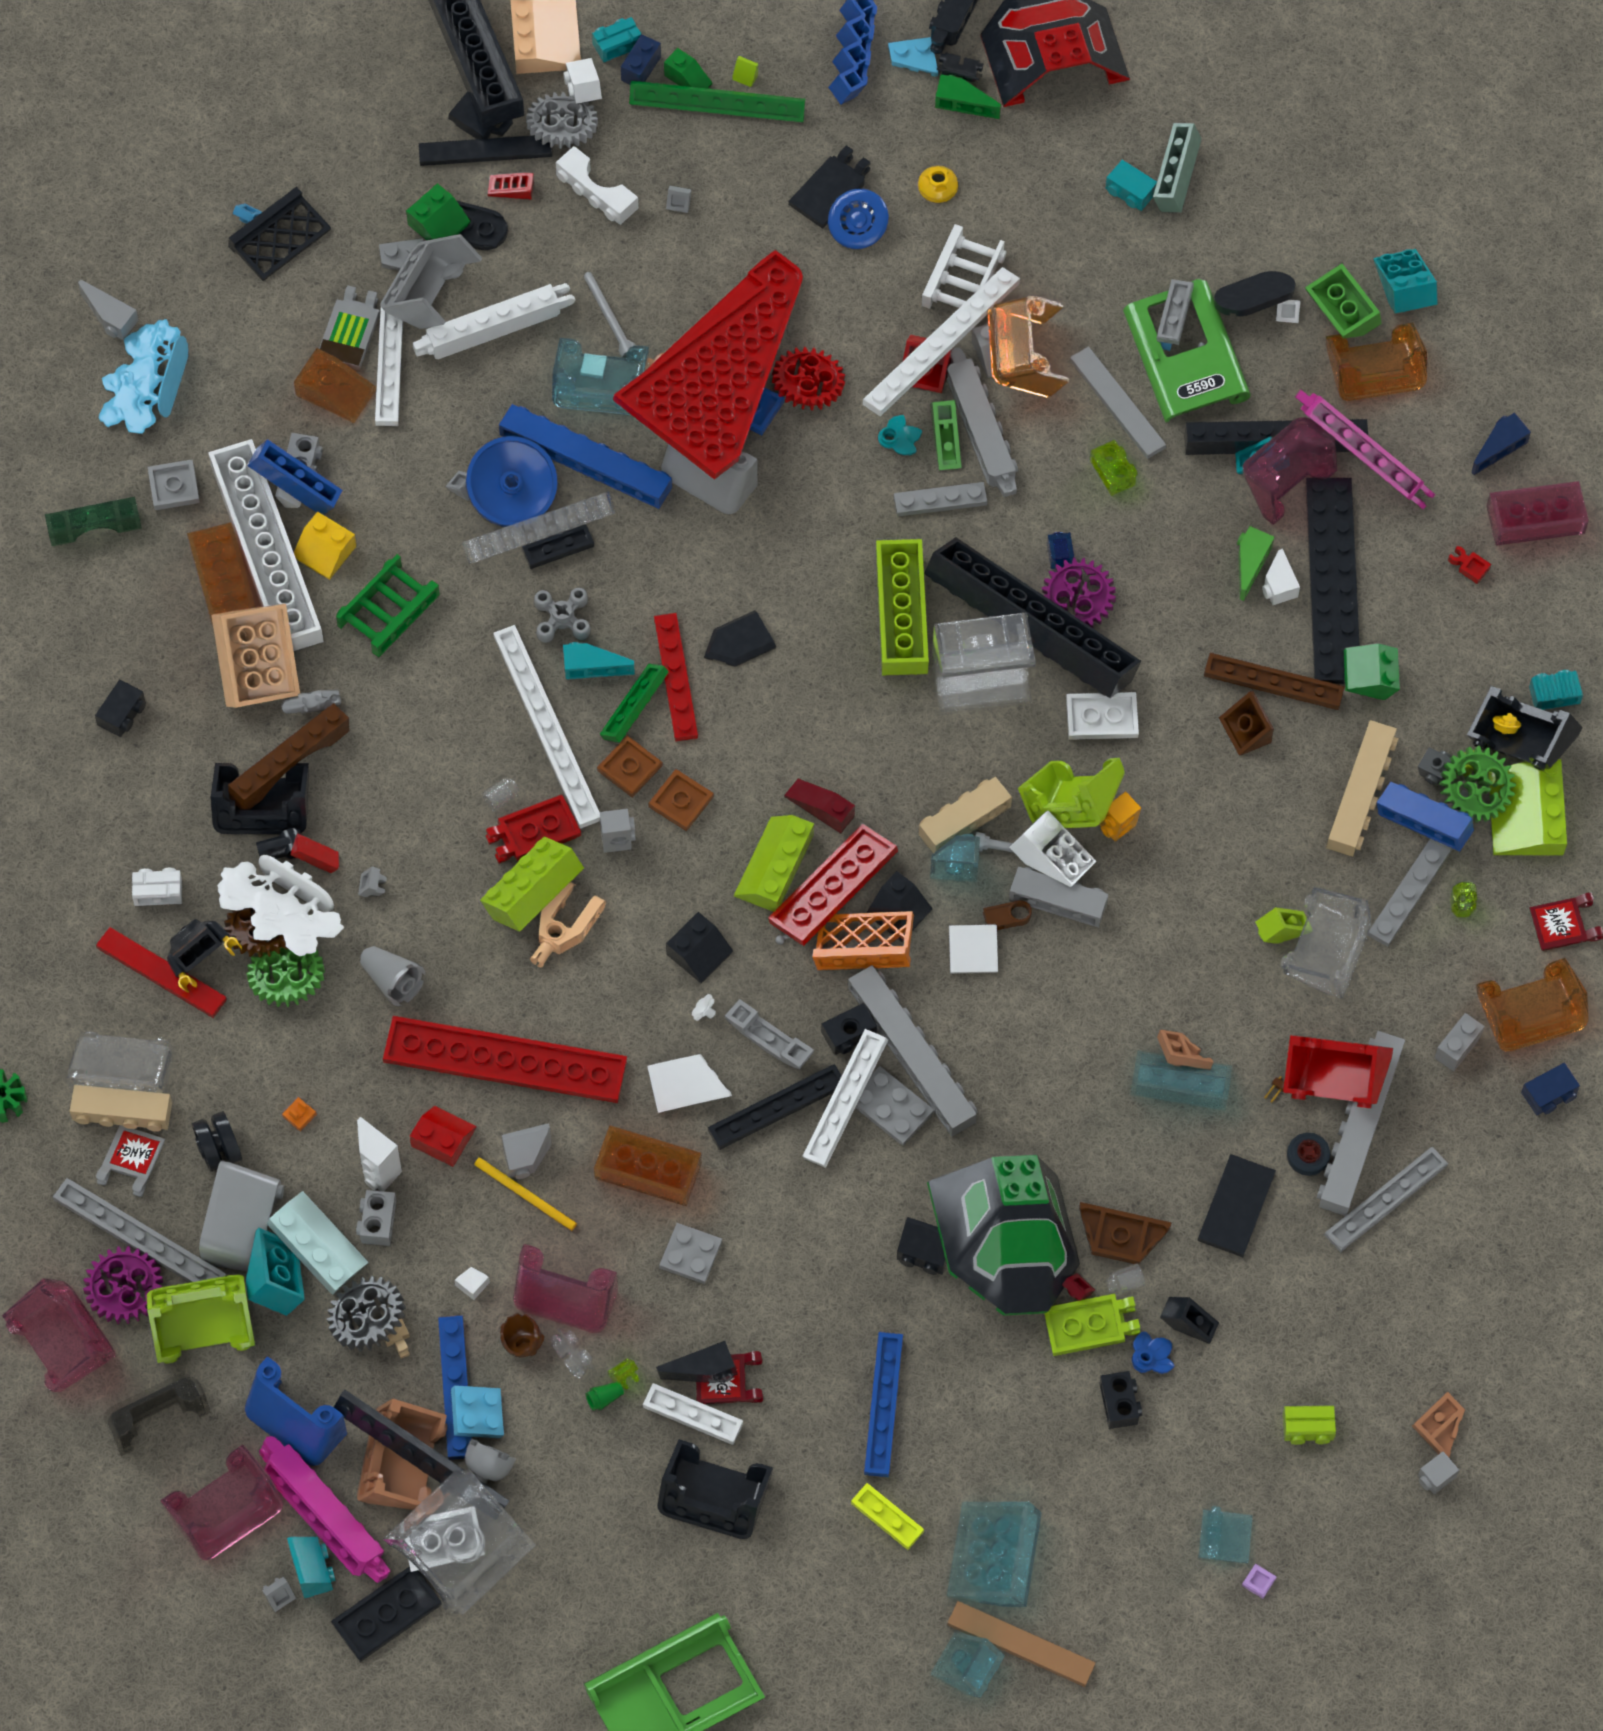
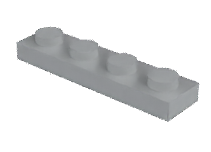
(940, 499)

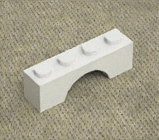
(615, 202)

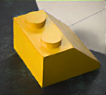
(324, 545)

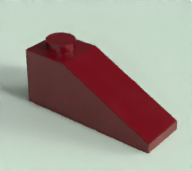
(822, 804)

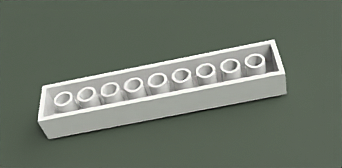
(264, 541)

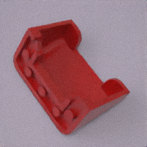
(1336, 1070)

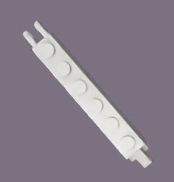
(494, 321)

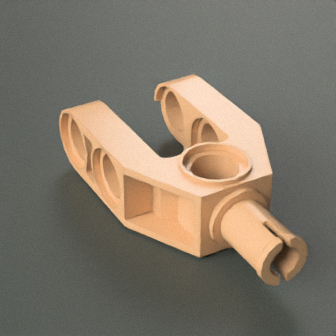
(568, 936)

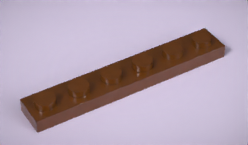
(1274, 681)

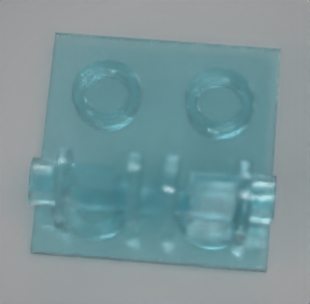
(1225, 1536)

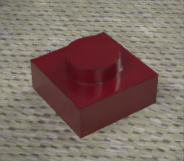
(1078, 1287)

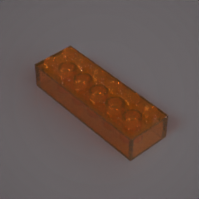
(220, 570)

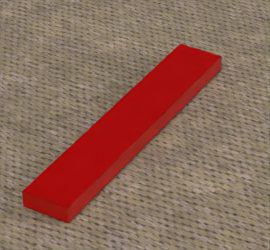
(159, 972)

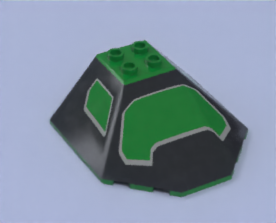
(1006, 1232)

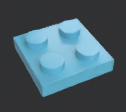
(477, 1412)

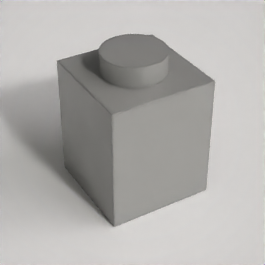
(1437, 1473)

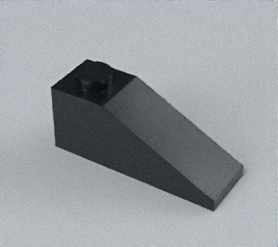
(705, 1366)

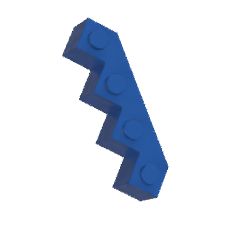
(855, 56)

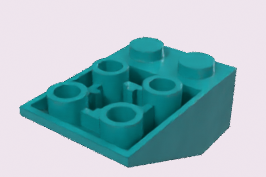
(1406, 281)

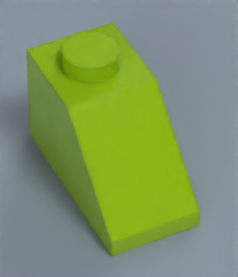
(1281, 925)

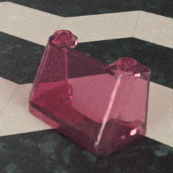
(1286, 460)
(561, 1297)
(59, 1333)
(226, 1507)

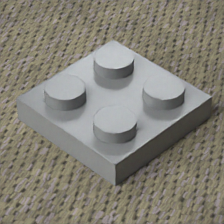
(173, 484)
(690, 1253)

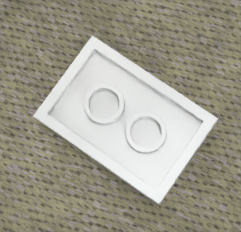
(1102, 717)

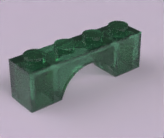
(69, 524)

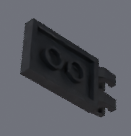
(827, 184)

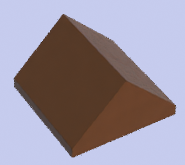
(1247, 724)

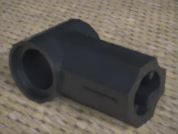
(278, 846)

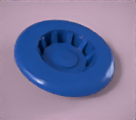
(858, 219)

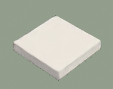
(973, 949)

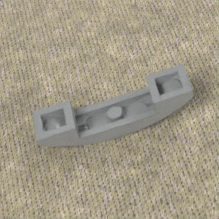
(766, 1036)

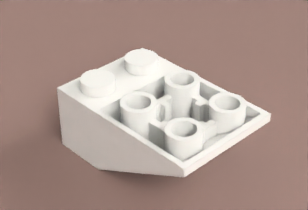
(1053, 850)

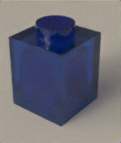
(1059, 549)

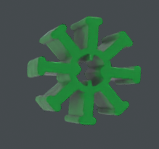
(13, 1094)

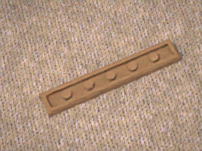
(1022, 1644)

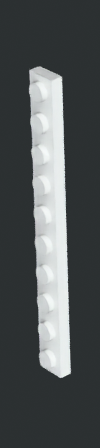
(940, 342)
(547, 726)

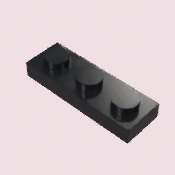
(558, 546)

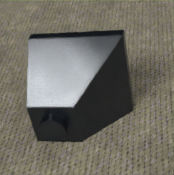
(900, 896)

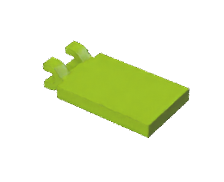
(1090, 1324)

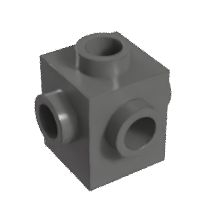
(1433, 765)

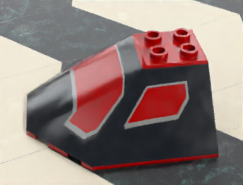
(1048, 35)

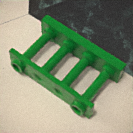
(395, 625)

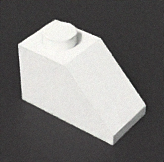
(1280, 581)

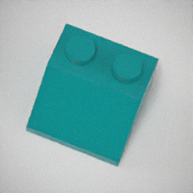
(310, 1565)

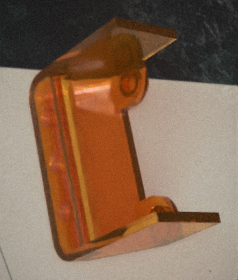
(1012, 345)

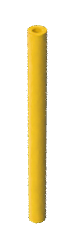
(525, 1194)

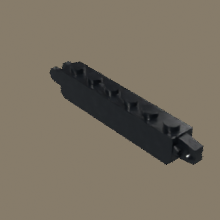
(949, 23)

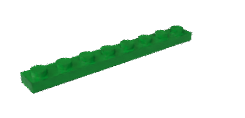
(717, 101)

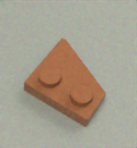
(1180, 1051)
(1441, 1424)

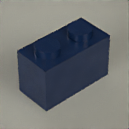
(641, 60)
(1551, 1089)

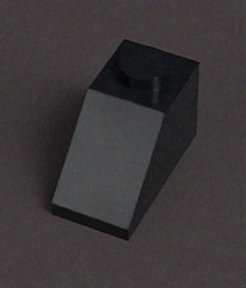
(1189, 1318)

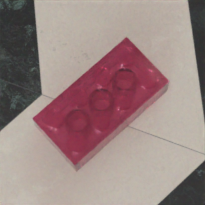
(1537, 513)

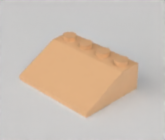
(544, 35)
(255, 655)

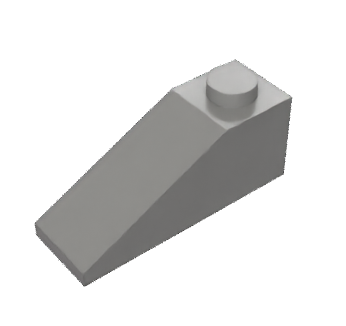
(112, 314)

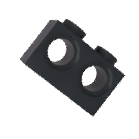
(1115, 1400)

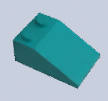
(274, 1274)

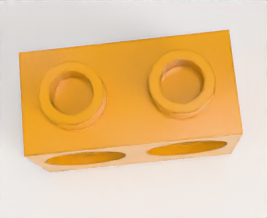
(1121, 817)

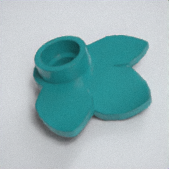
(902, 434)

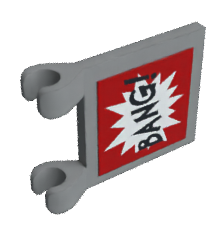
(132, 1155)

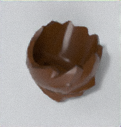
(521, 1336)

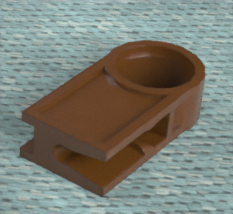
(1002, 917)

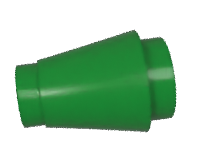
(603, 1395)

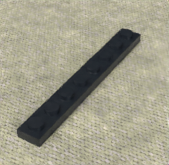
(400, 1440)

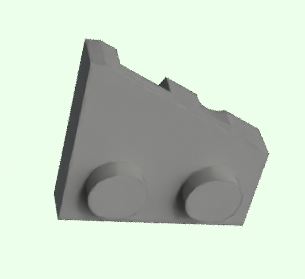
(395, 253)

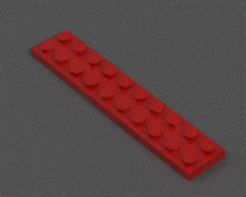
(505, 1059)

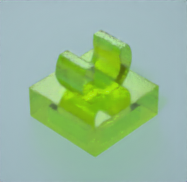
(622, 1371)

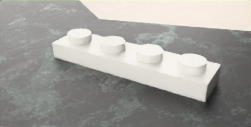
(693, 1414)

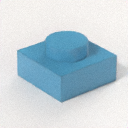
(245, 212)

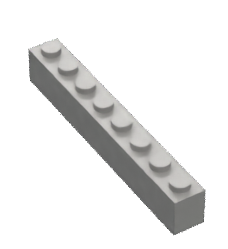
(913, 1051)
(1356, 1139)

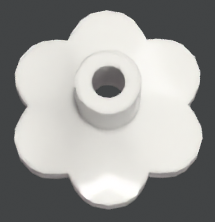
(703, 1008)

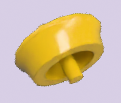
(1506, 724)

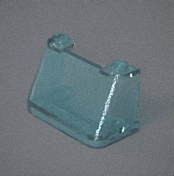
(592, 380)

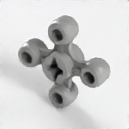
(562, 615)

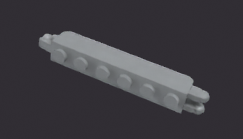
(981, 424)

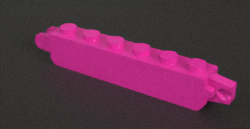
(1363, 447)
(323, 1511)

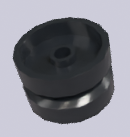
(213, 1142)

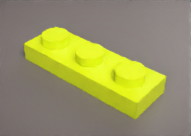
(887, 1516)

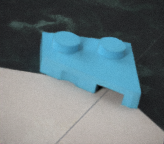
(913, 55)

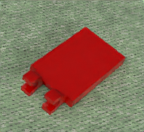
(527, 826)

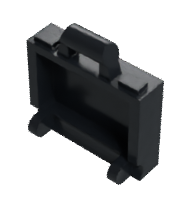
(466, 119)

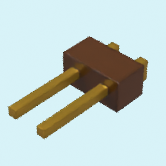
(1279, 1084)

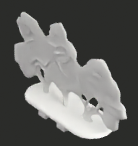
(279, 912)

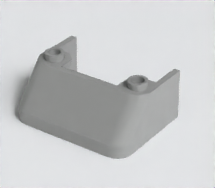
(422, 278)

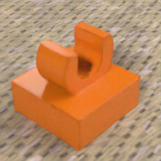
(299, 1114)

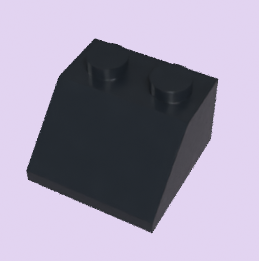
(698, 947)
(921, 1247)

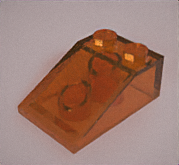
(333, 386)

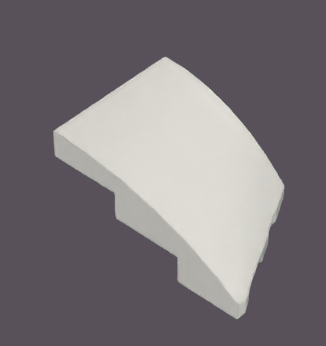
(685, 1083)

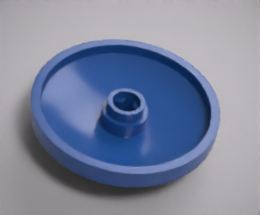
(511, 480)

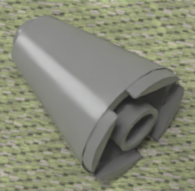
(394, 975)

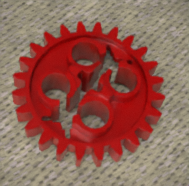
(804, 385)

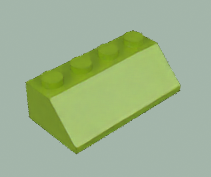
(775, 861)

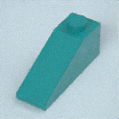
(590, 662)

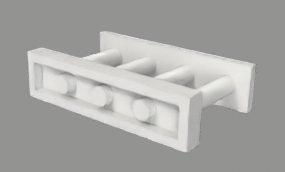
(949, 258)

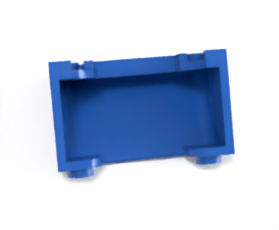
(281, 1417)

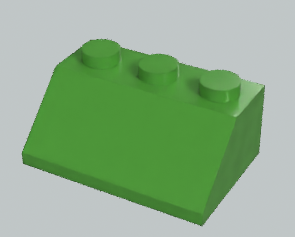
(1344, 303)

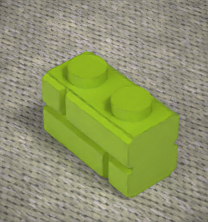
(1309, 1424)

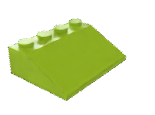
(1535, 817)

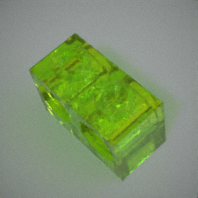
(1109, 469)

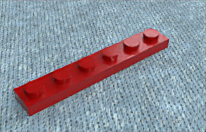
(677, 679)

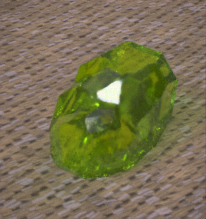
(1463, 899)

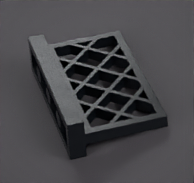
(269, 218)

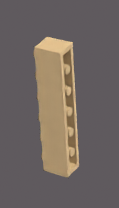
(1361, 788)

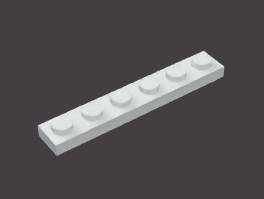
(389, 370)
(845, 1098)

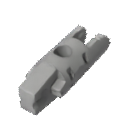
(311, 701)

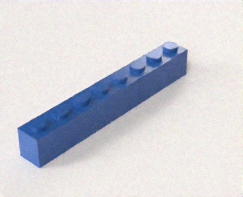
(588, 456)

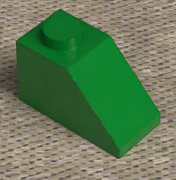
(685, 70)

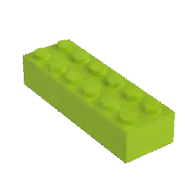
(902, 607)

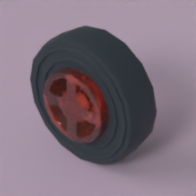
(1308, 1145)

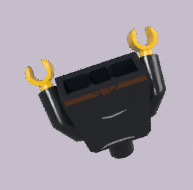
(194, 945)

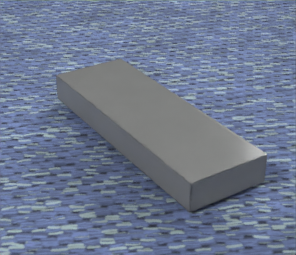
(1175, 312)

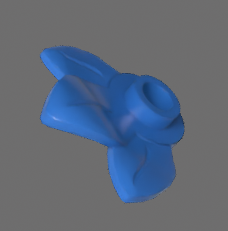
(1154, 1352)

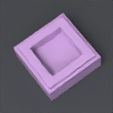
(1259, 1581)

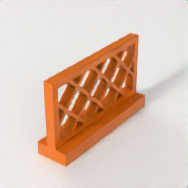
(862, 955)

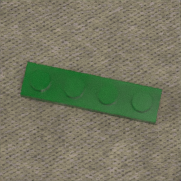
(634, 703)

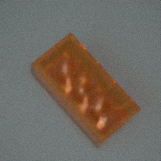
(647, 1165)

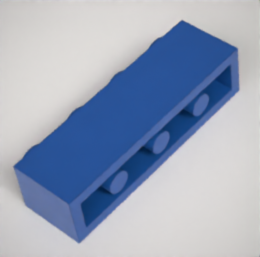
(294, 477)
(1425, 816)

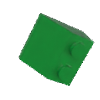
(437, 215)
(1372, 670)

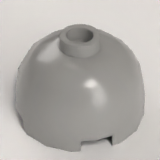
(487, 1462)

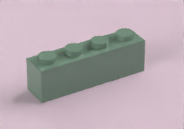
(1177, 167)

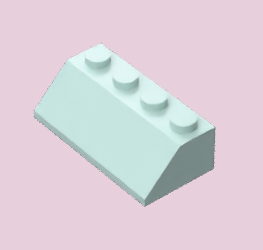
(317, 1242)

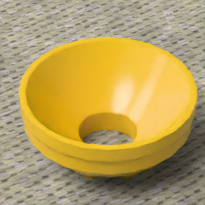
(938, 191)

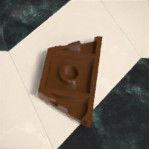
(1120, 1233)

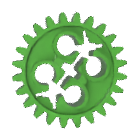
(1481, 763)
(285, 972)

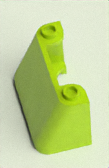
(1071, 799)
(199, 1316)

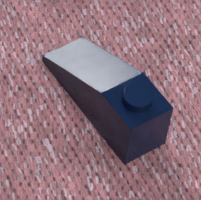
(1504, 439)

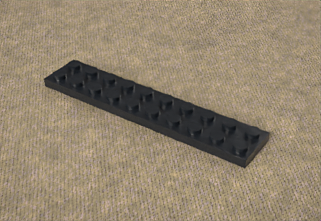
(1332, 575)

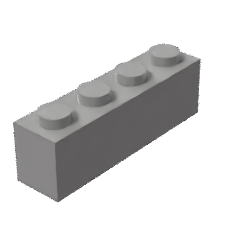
(1054, 897)

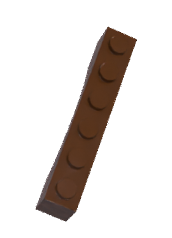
(261, 777)

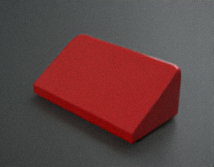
(315, 854)

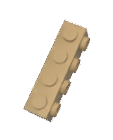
(966, 814)
(120, 1107)

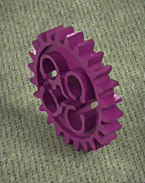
(1097, 601)
(113, 1304)

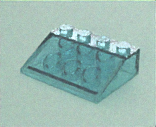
(994, 1553)

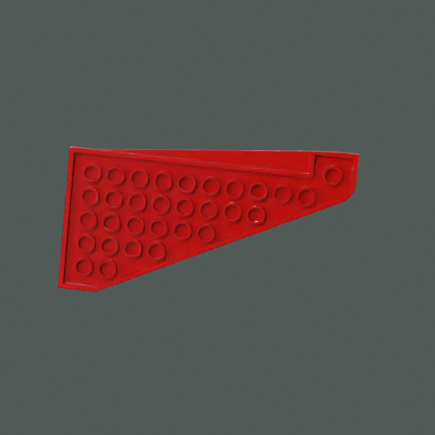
(714, 376)

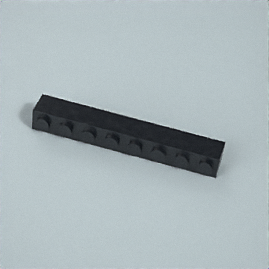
(1234, 436)

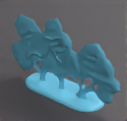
(137, 381)

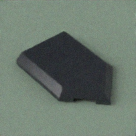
(740, 640)

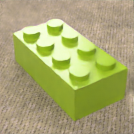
(532, 883)

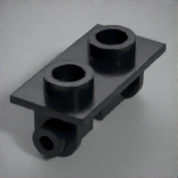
(968, 70)

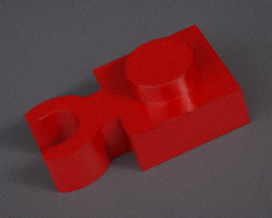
(1471, 566)

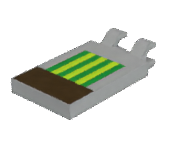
(351, 328)

